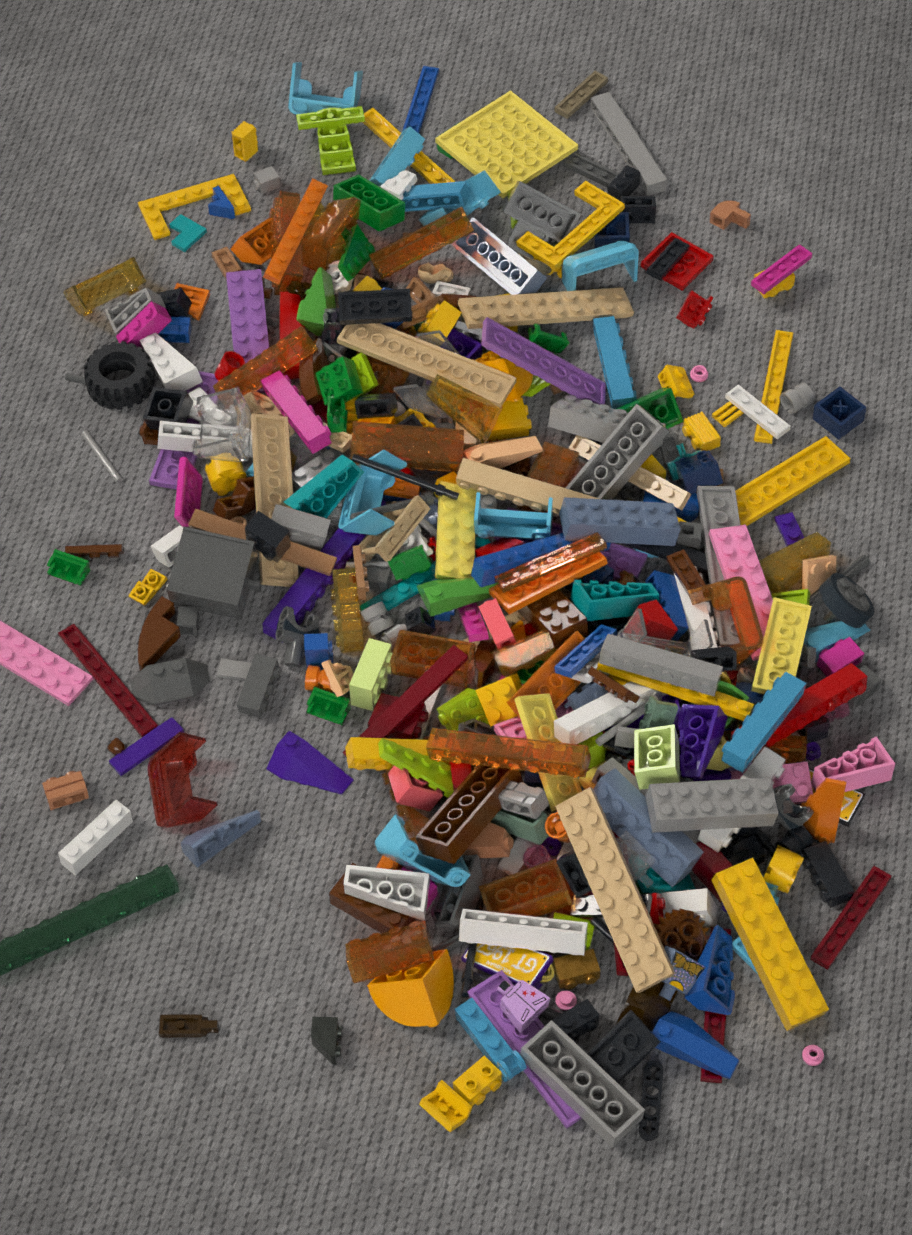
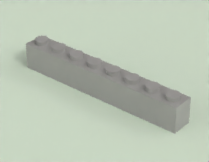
(628, 143)

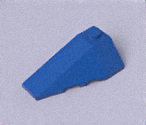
(713, 987)
(691, 1043)

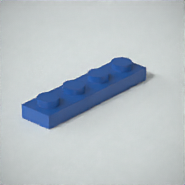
(584, 652)

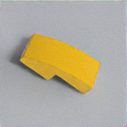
(148, 587)

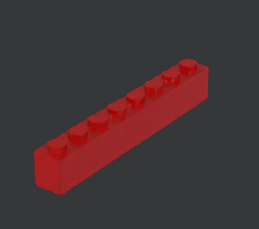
(821, 699)

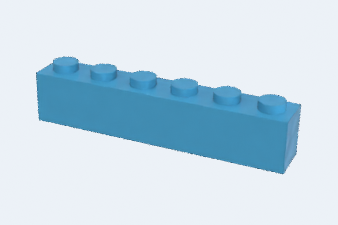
(613, 362)
(763, 722)

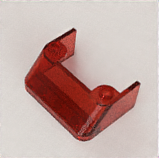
(171, 783)

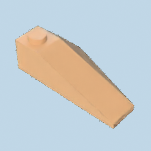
(503, 453)

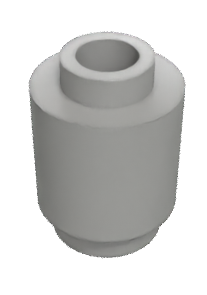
(390, 635)

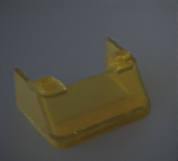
(105, 286)

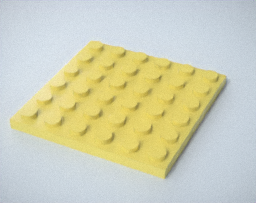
(507, 142)

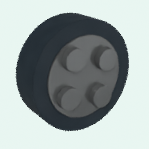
(846, 601)

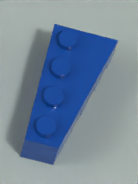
(670, 600)

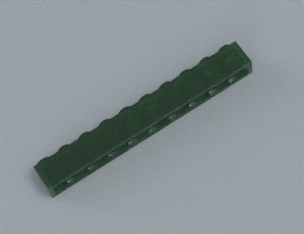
(86, 918)

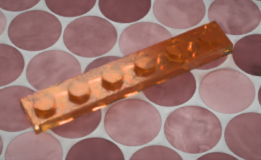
(550, 562)

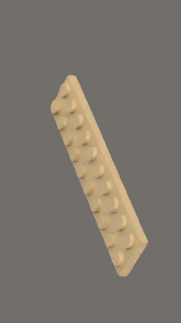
(546, 307)
(427, 360)
(272, 485)
(615, 890)

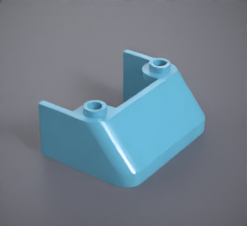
(303, 101)
(481, 190)
(599, 259)
(368, 494)
(512, 523)

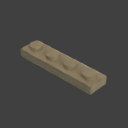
(581, 94)

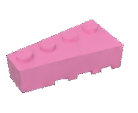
(859, 768)

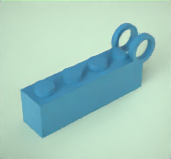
(436, 196)
(489, 1040)

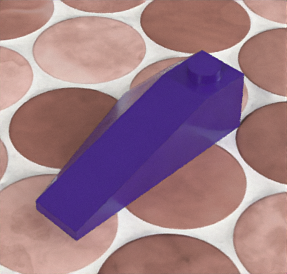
(302, 763)

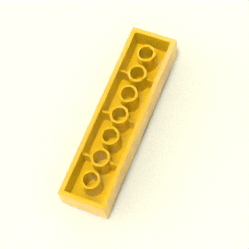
(769, 944)

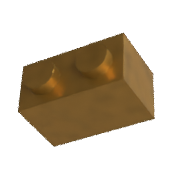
(576, 969)

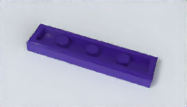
(145, 746)

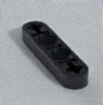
(651, 1100)

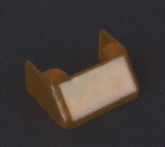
(337, 217)
(734, 595)

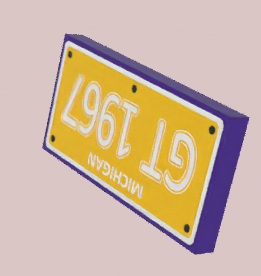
(515, 962)

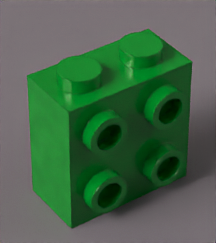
(339, 380)

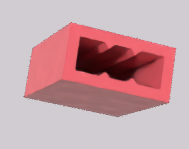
(496, 623)

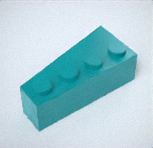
(326, 489)
(610, 600)

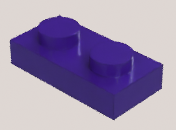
(788, 528)

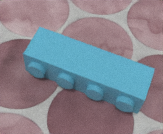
(399, 156)

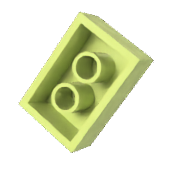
(371, 674)
(656, 756)

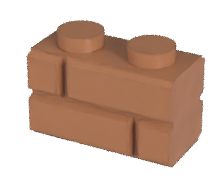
(65, 790)

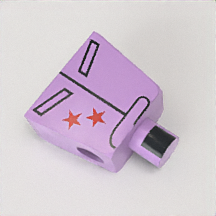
(522, 1003)

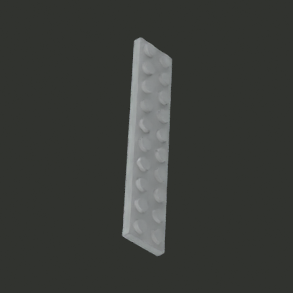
(718, 510)

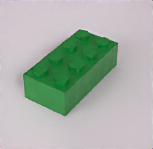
(377, 206)

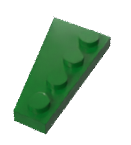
(355, 254)

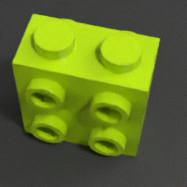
(461, 709)

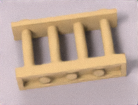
(392, 539)

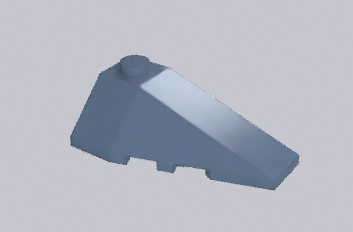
(211, 840)

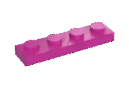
(781, 269)
(473, 622)

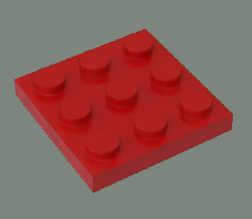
(688, 266)

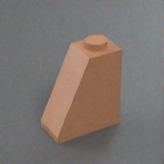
(491, 843)

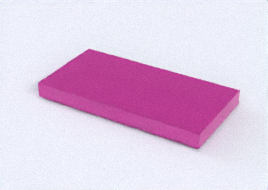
(188, 492)

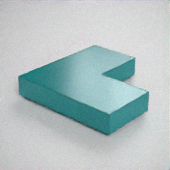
(189, 232)

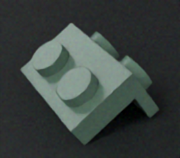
(658, 713)

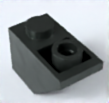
(325, 1037)

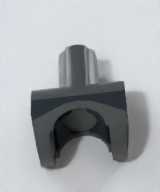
(292, 634)
(790, 814)

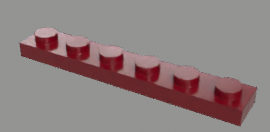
(850, 917)

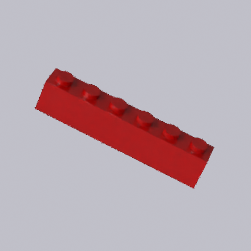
(288, 314)

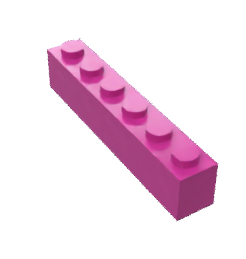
(299, 415)

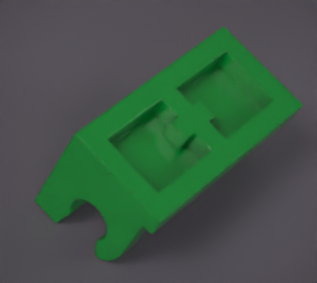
(548, 341)
(336, 416)
(68, 567)
(328, 706)

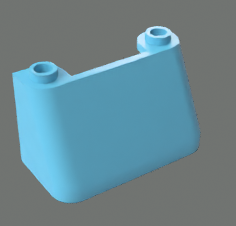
(397, 846)

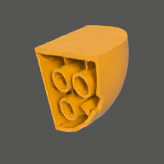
(523, 379)
(416, 994)

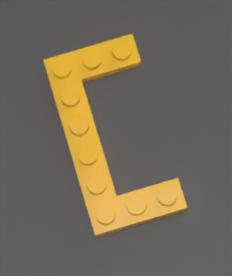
(152, 207)
(606, 211)

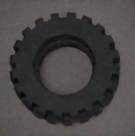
(119, 392)

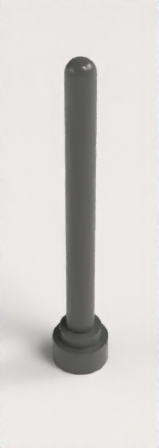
(427, 496)

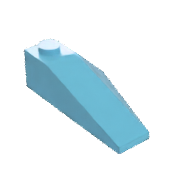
(827, 635)

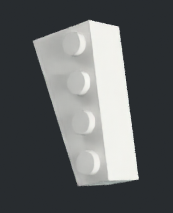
(170, 365)
(389, 888)

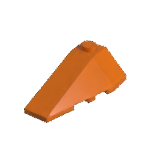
(255, 244)
(827, 808)

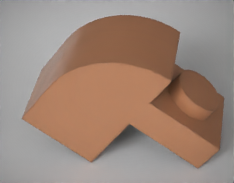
(729, 212)

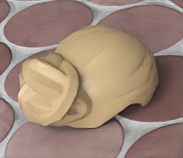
(439, 273)

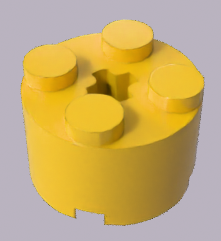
(224, 475)
(783, 868)

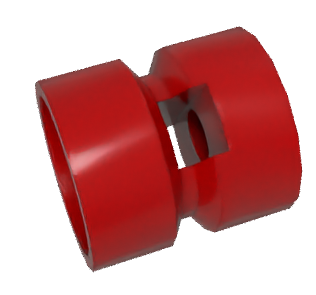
(228, 363)

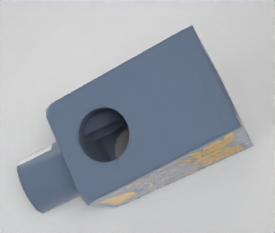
(686, 974)

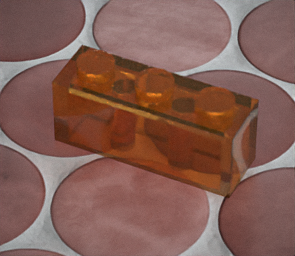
(524, 653)

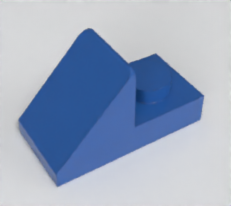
(221, 205)

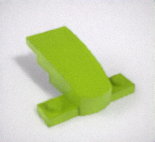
(333, 136)

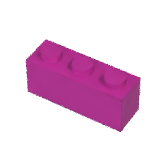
(148, 321)

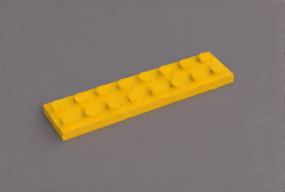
(789, 479)

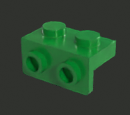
(410, 562)

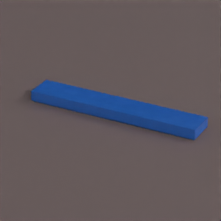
(421, 98)

